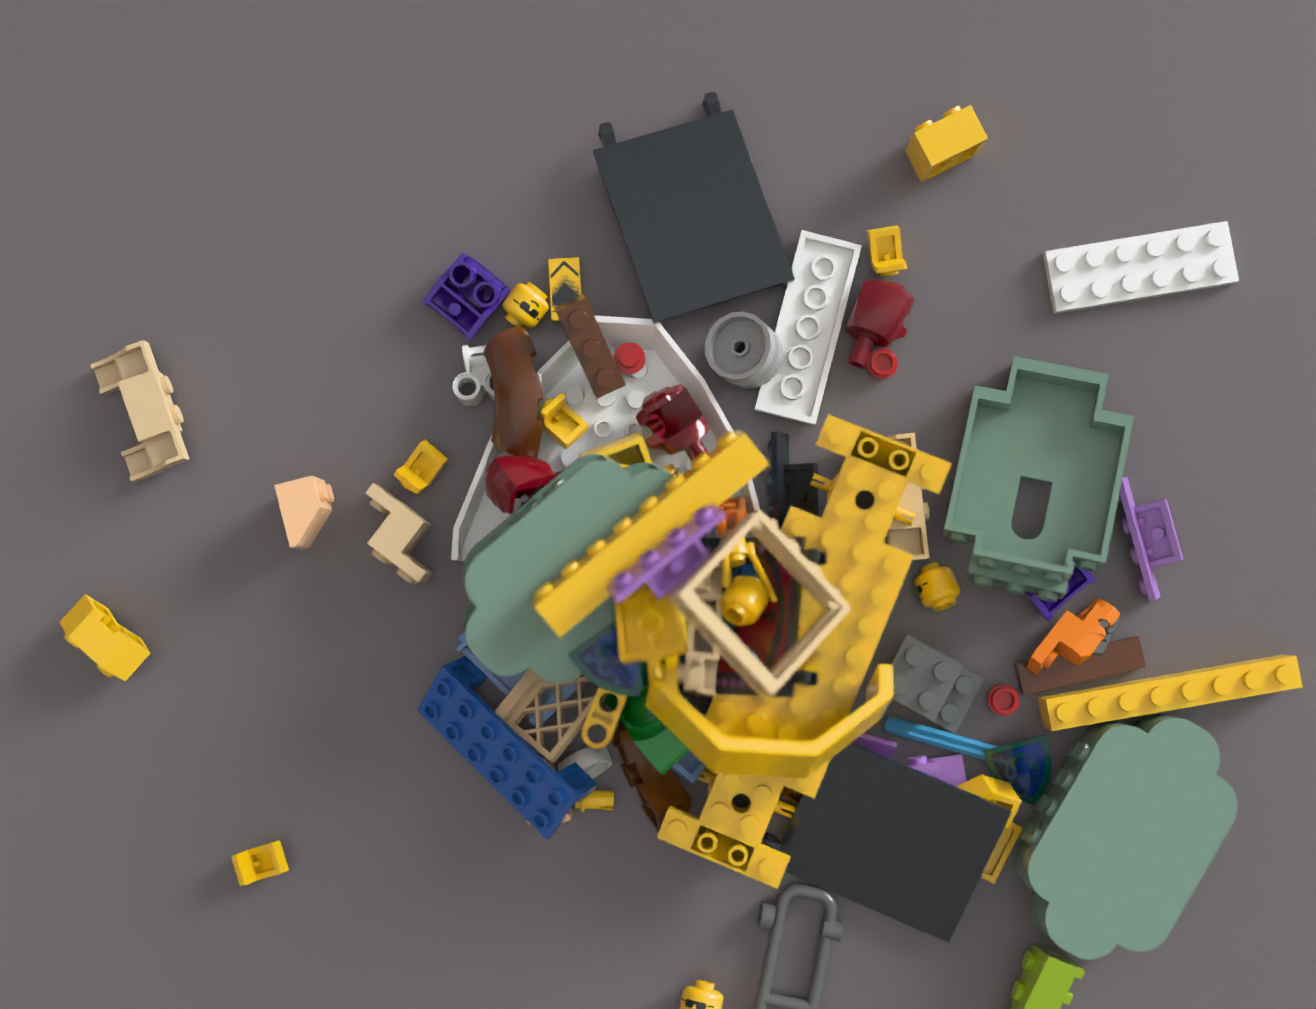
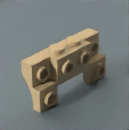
(148, 406)
(901, 535)
(700, 664)

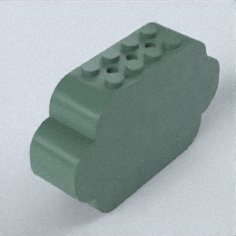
(533, 549)
(1124, 834)

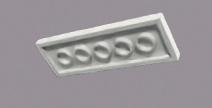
(1140, 267)
(809, 326)

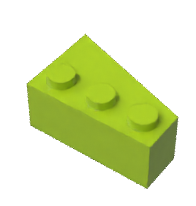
(1045, 980)

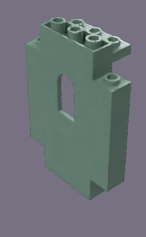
(1050, 432)

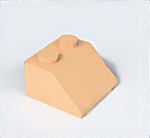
(304, 509)

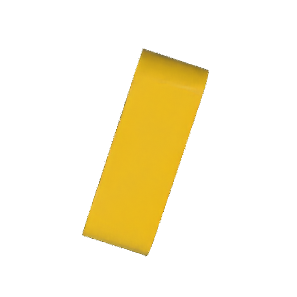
(606, 719)

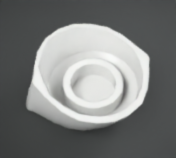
(591, 760)

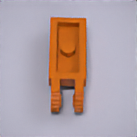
(735, 511)

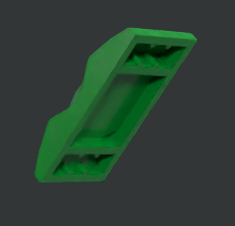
(647, 731)

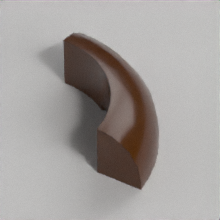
(515, 392)
(654, 789)

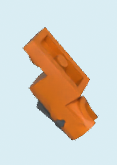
(1077, 636)

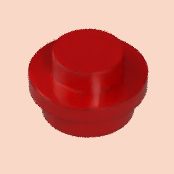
(629, 358)
(882, 363)
(1003, 700)

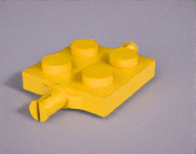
(649, 630)

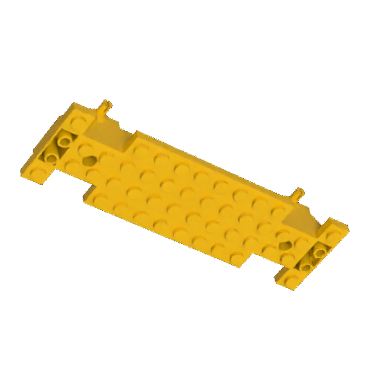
(870, 582)

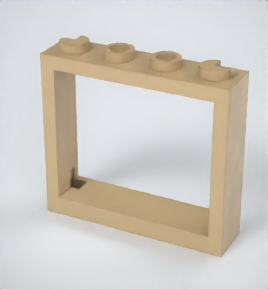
(725, 642)

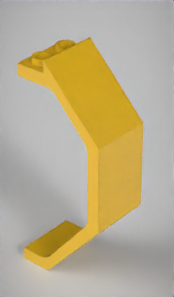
(761, 756)

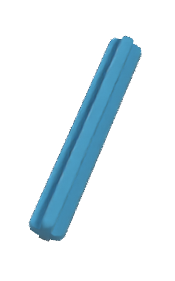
(935, 737)

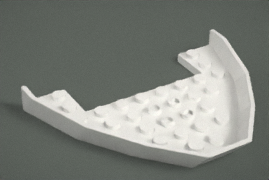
(608, 419)

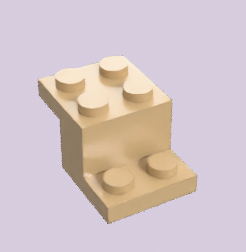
(398, 535)

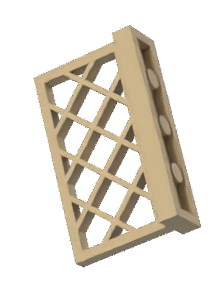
(529, 692)

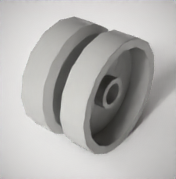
(743, 350)

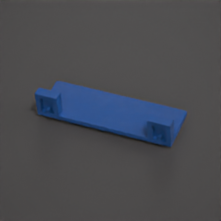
(498, 751)

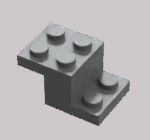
(933, 684)

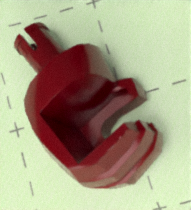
(877, 318)
(674, 421)
(513, 477)

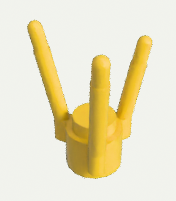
(736, 558)

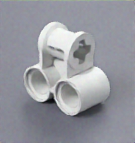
(477, 373)

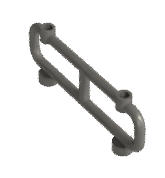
(772, 918)

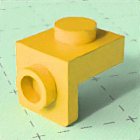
(885, 250)
(561, 421)
(421, 467)
(260, 862)

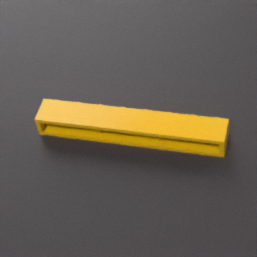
(709, 481)
(1169, 692)

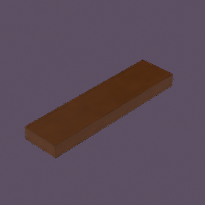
(1118, 658)

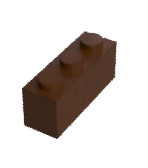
(589, 346)

